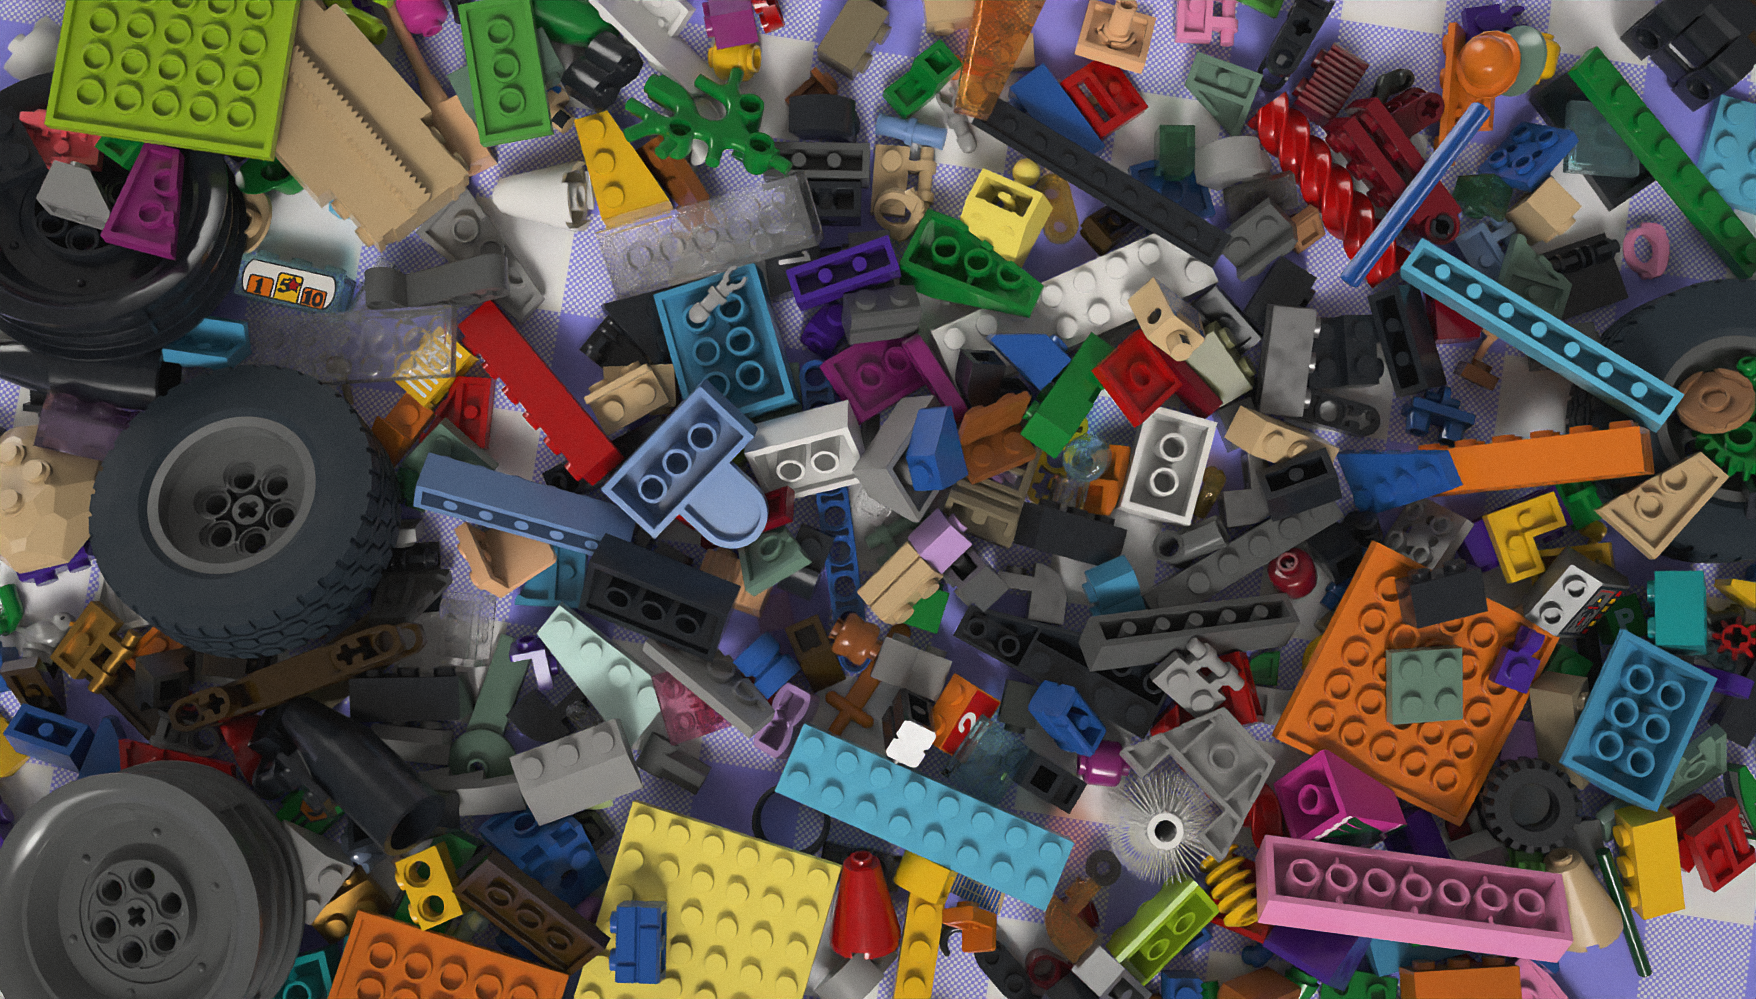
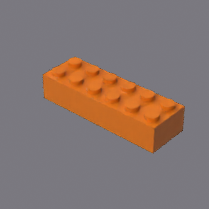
(1550, 458)

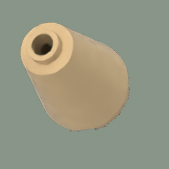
(1590, 908)

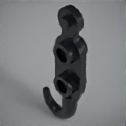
(998, 966)

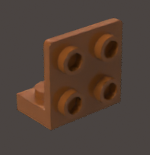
(993, 437)

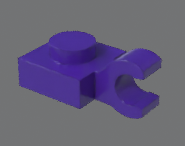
(1517, 666)

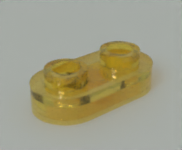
(1063, 209)

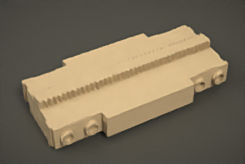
(361, 132)

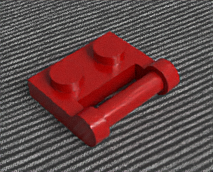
(1111, 91)
(1712, 849)

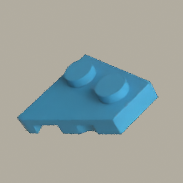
(558, 582)

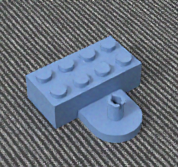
(691, 473)

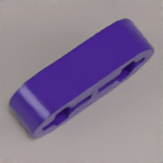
(1729, 683)

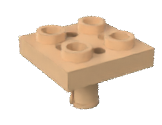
(1116, 34)

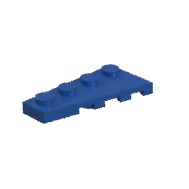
(1396, 477)

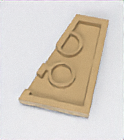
(1663, 504)

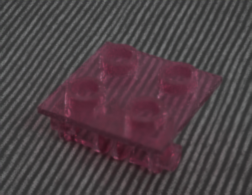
(683, 711)

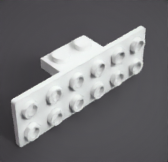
(655, 31)

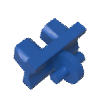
(1439, 411)

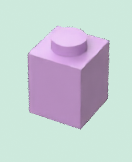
(940, 539)

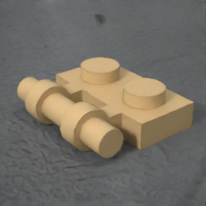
(892, 171)

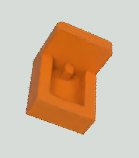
(976, 925)

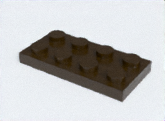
(531, 914)

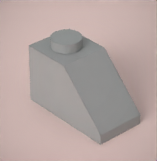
(75, 195)

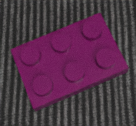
(872, 376)

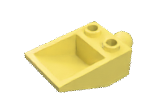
(1019, 221)

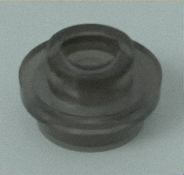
(1113, 872)

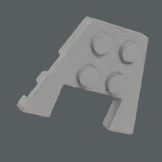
(1222, 763)

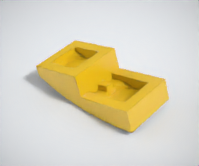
(1738, 591)

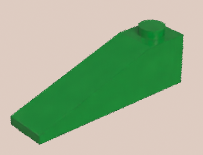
(960, 268)

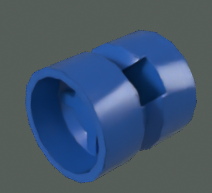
(767, 665)

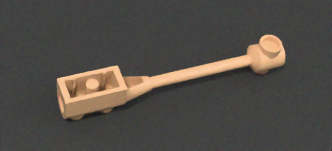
(447, 113)

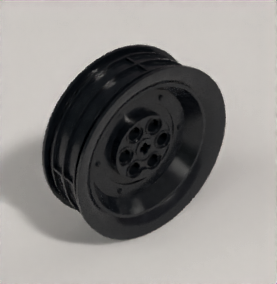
(111, 297)

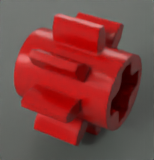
(1729, 630)

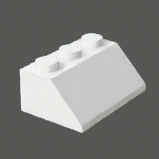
(807, 450)

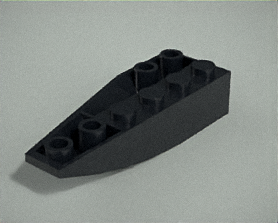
(1054, 654)

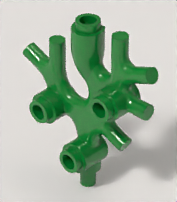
(733, 132)

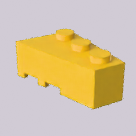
(617, 173)

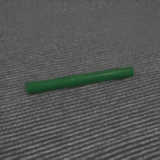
(1619, 897)

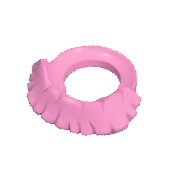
(1660, 245)

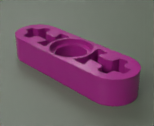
(934, 376)

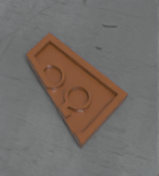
(672, 174)

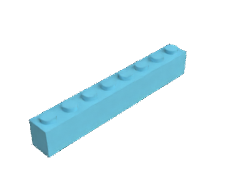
(1541, 335)

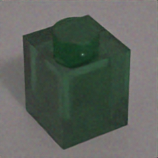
(1174, 151)

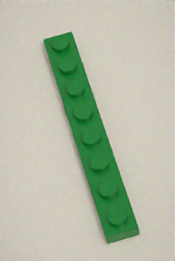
(1666, 161)

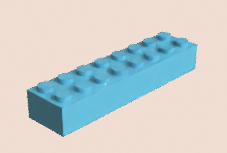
(925, 816)

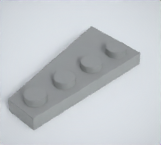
(465, 231)
(716, 685)

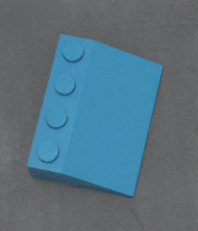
(734, 347)
(1637, 721)

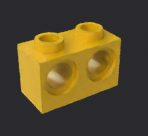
(440, 883)

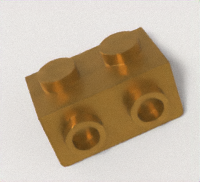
(355, 893)

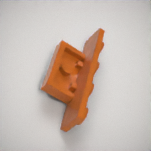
(1454, 96)

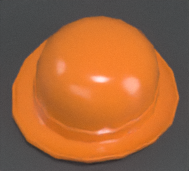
(1488, 64)

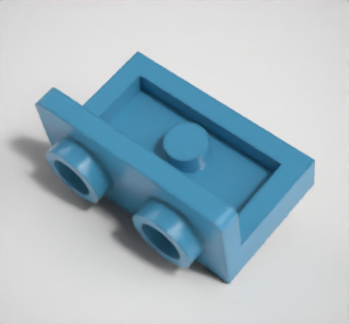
(212, 344)

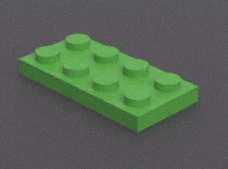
(505, 71)

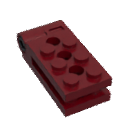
(1387, 164)

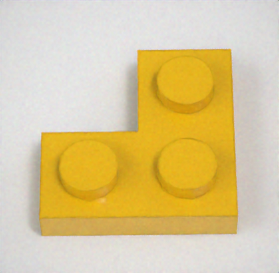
(1513, 533)

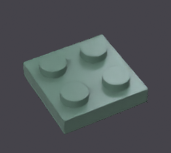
(1424, 684)

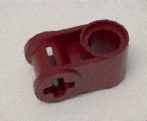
(1415, 109)
(1059, 967)

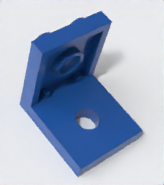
(548, 852)

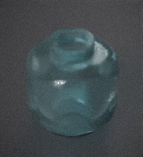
(1078, 465)

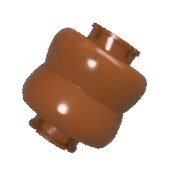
(855, 639)

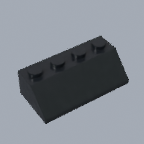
(658, 597)

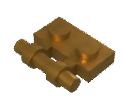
(86, 642)

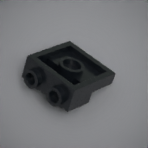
(1346, 354)

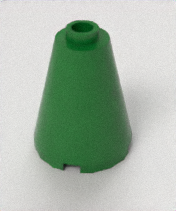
(570, 21)

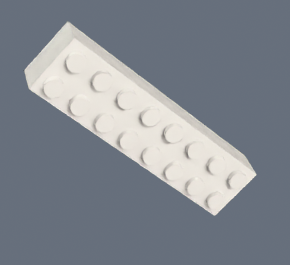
(1081, 301)

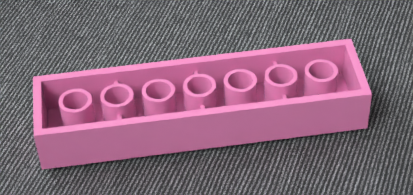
(1412, 898)

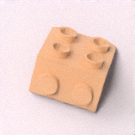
(502, 559)

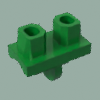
(1580, 502)

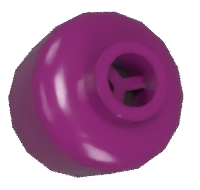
(1103, 767)

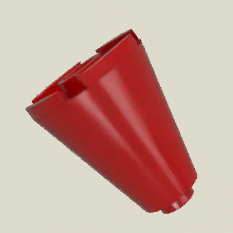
(864, 910)

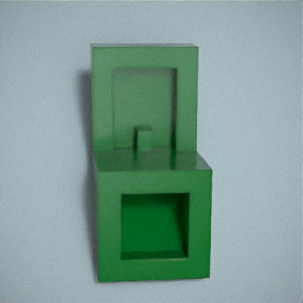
(925, 79)

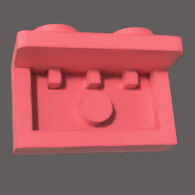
(61, 144)

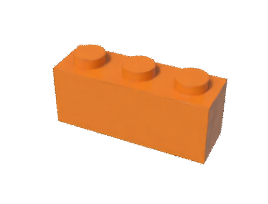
(1461, 979)

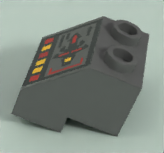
(1573, 595)

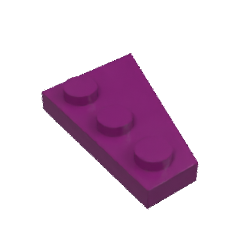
(149, 203)

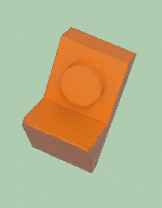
(402, 427)

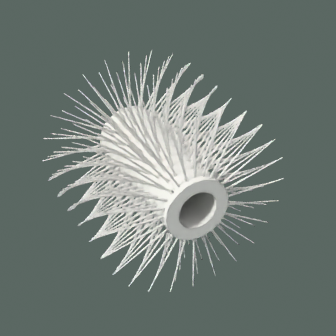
(1146, 817)

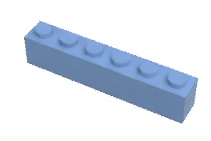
(518, 505)

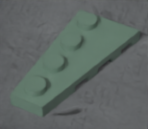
(1701, 763)

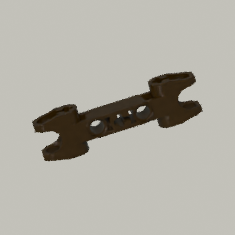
(299, 675)

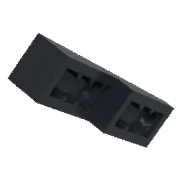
(1738, 715)

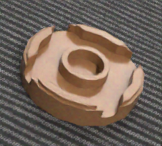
(1716, 401)

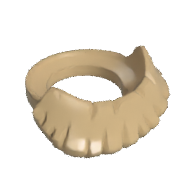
(915, 204)

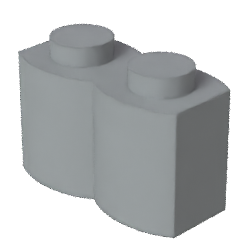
(911, 667)

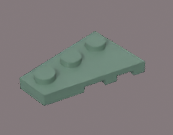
(771, 559)

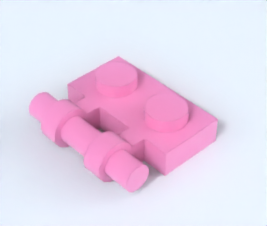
(1197, 22)

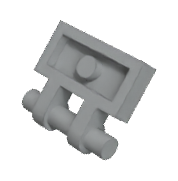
(1191, 688)

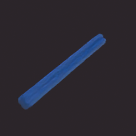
(1415, 194)

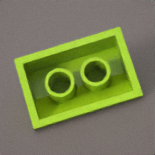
(1162, 927)

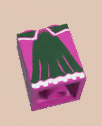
(1337, 803)

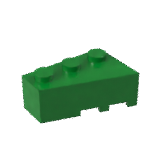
(1067, 400)

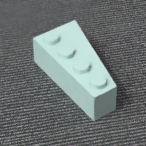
(602, 670)

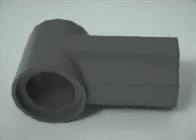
(1192, 540)
(672, 763)

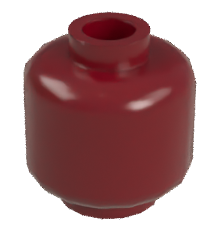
(1293, 573)

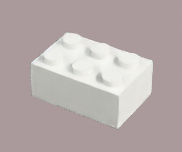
(1167, 467)

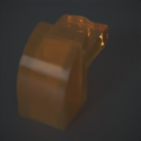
(1063, 924)

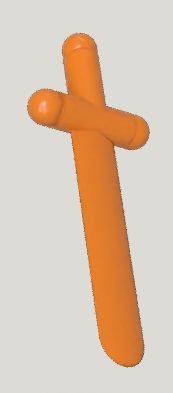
(851, 706)

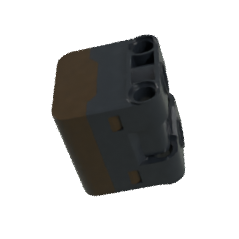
(1698, 43)

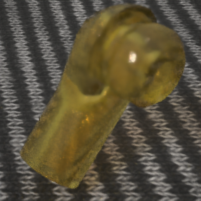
(1214, 483)

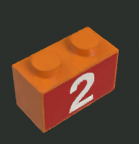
(958, 712)

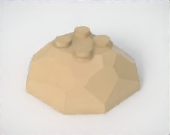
(42, 502)

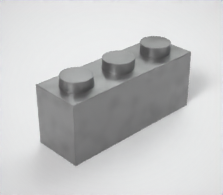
(1286, 360)

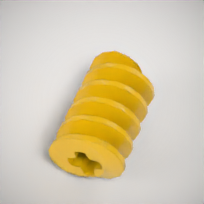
(1231, 888)

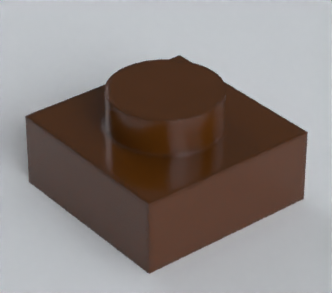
(1477, 373)

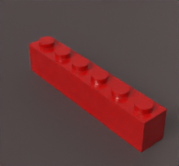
(540, 392)

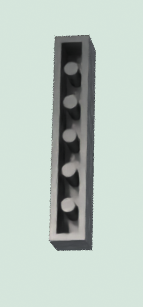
(1241, 557)
(1154, 634)

